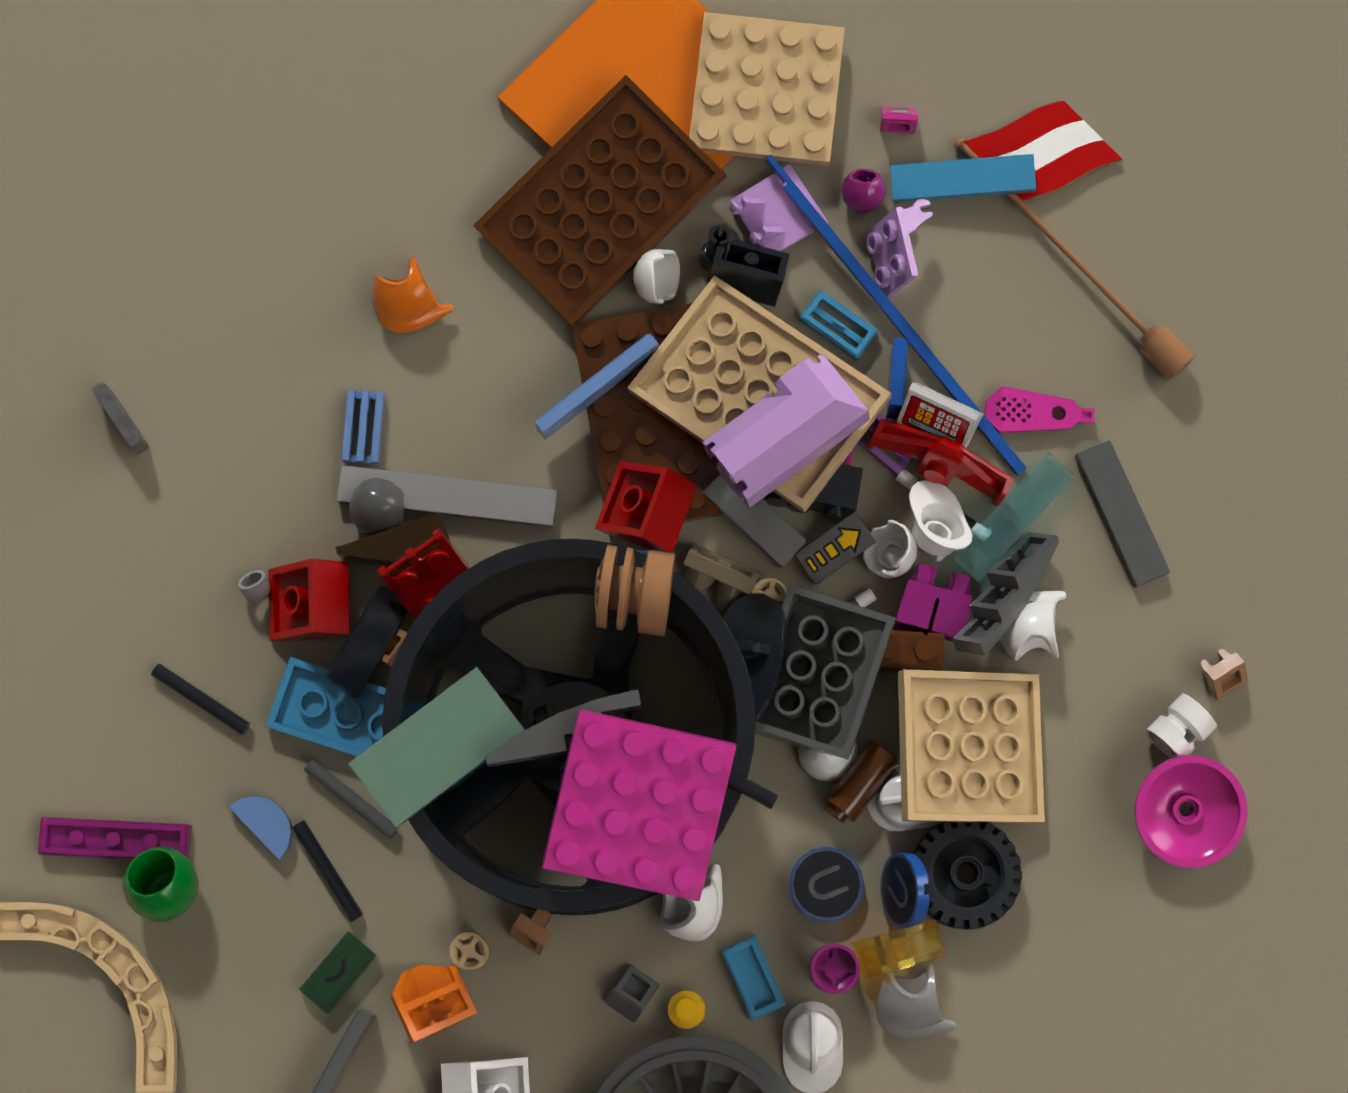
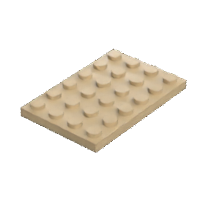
(726, 361)

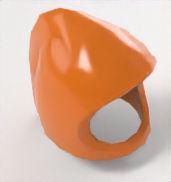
(407, 302)

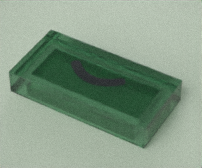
(338, 972)

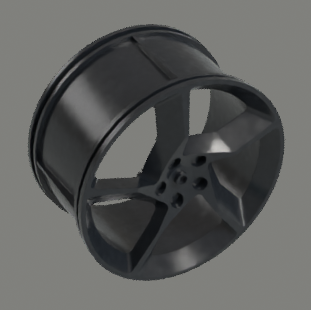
(451, 635)

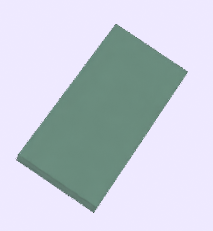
(436, 747)

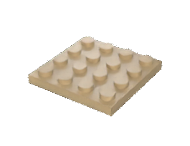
(767, 88)
(970, 747)

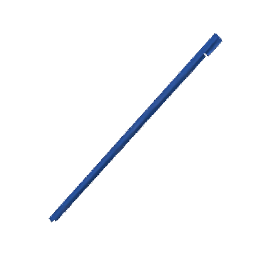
(894, 315)

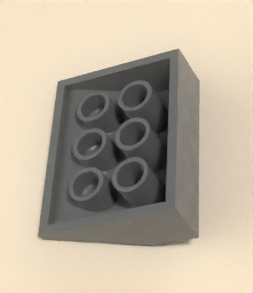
(825, 672)

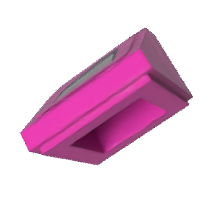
(898, 119)

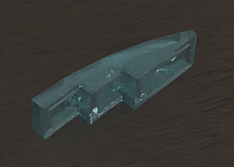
(1014, 516)

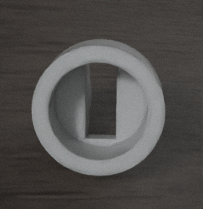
(254, 586)

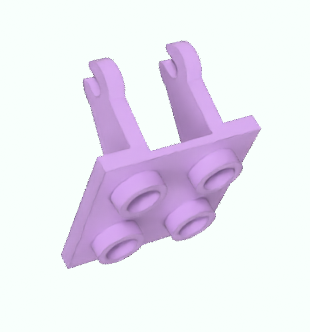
(772, 215)
(892, 247)

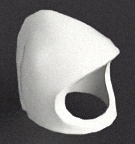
(1034, 626)
(695, 919)

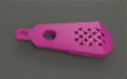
(1039, 411)

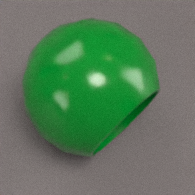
(160, 883)

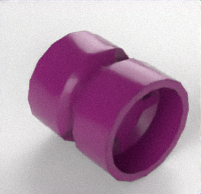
(834, 968)

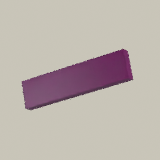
(109, 837)

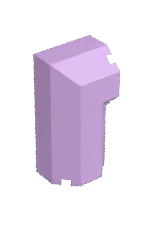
(787, 430)

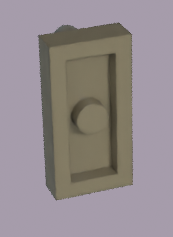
(734, 579)

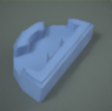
(266, 821)

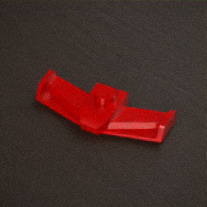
(941, 458)

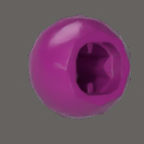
(863, 190)

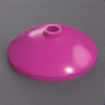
(1215, 814)

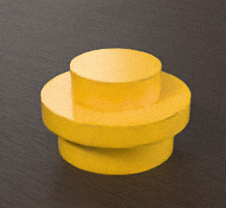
(686, 1009)

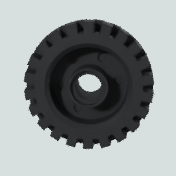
(995, 868)

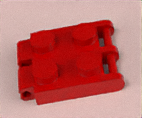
(426, 575)

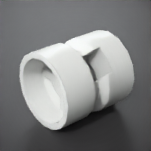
(1181, 728)

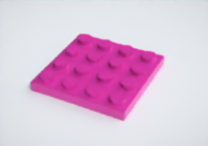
(639, 805)

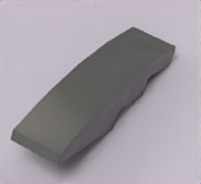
(1012, 585)
(549, 736)

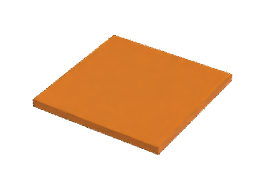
(643, 39)

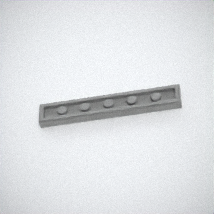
(459, 496)

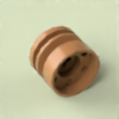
(634, 590)

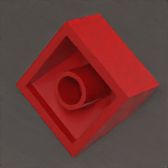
(646, 506)
(309, 600)

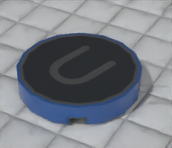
(826, 884)
(904, 890)

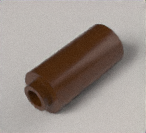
(860, 783)

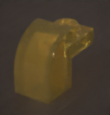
(899, 949)

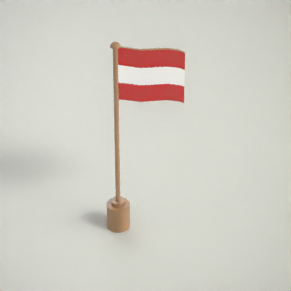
(1064, 152)

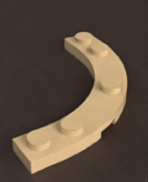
(126, 968)

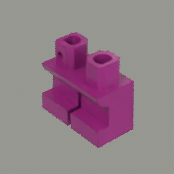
(919, 600)

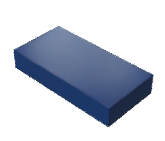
(897, 377)

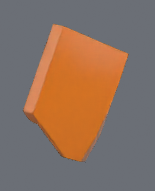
(431, 1000)

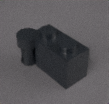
(745, 266)
(835, 500)

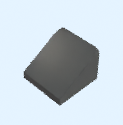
(631, 993)

